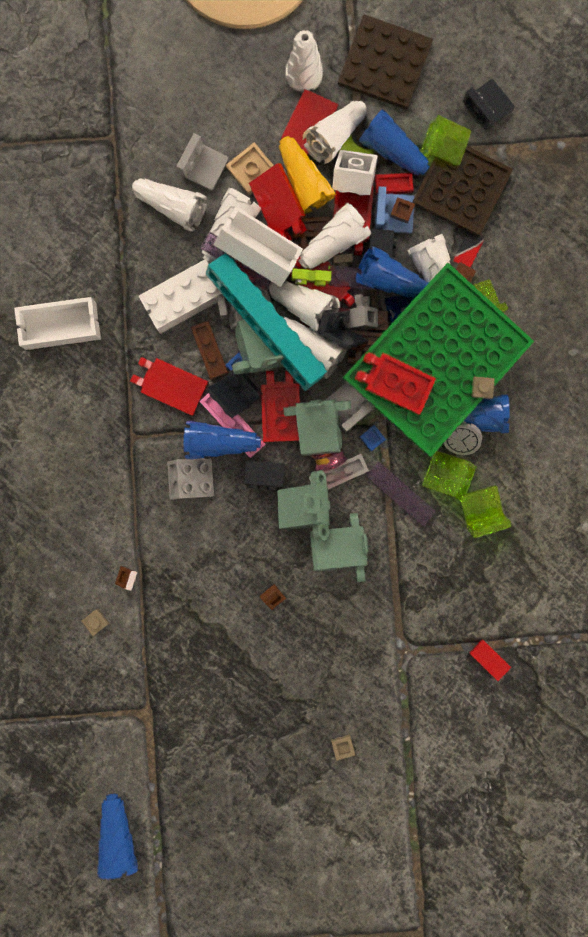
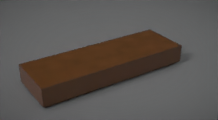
(209, 350)

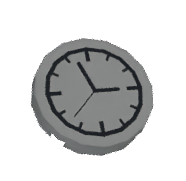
(464, 439)

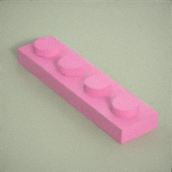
(226, 421)

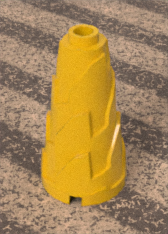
(305, 178)

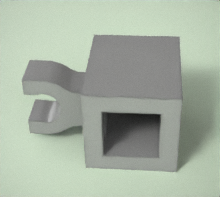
(363, 317)

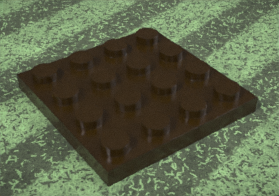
(385, 61)
(463, 192)

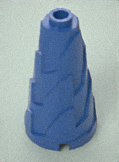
(392, 143)
(388, 274)
(491, 414)
(213, 440)
(115, 841)

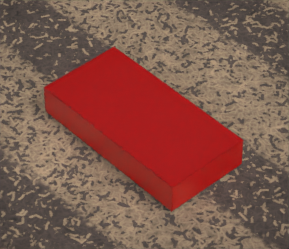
(395, 183)
(490, 660)

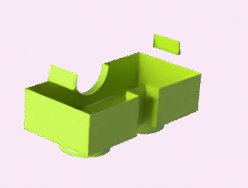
(318, 277)

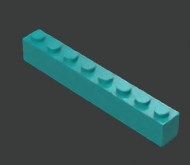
(265, 321)

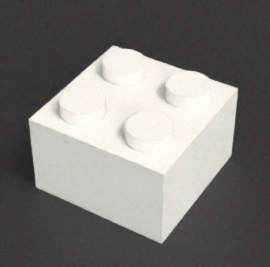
(354, 172)

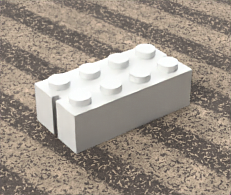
(258, 246)
(180, 297)
(57, 323)

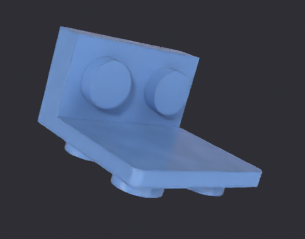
(384, 207)

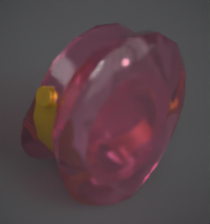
(329, 461)

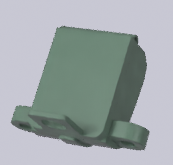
(254, 352)
(318, 425)
(306, 506)
(342, 549)

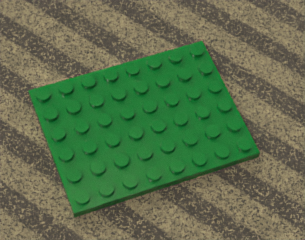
(452, 337)

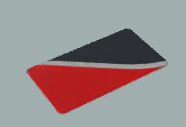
(468, 249)

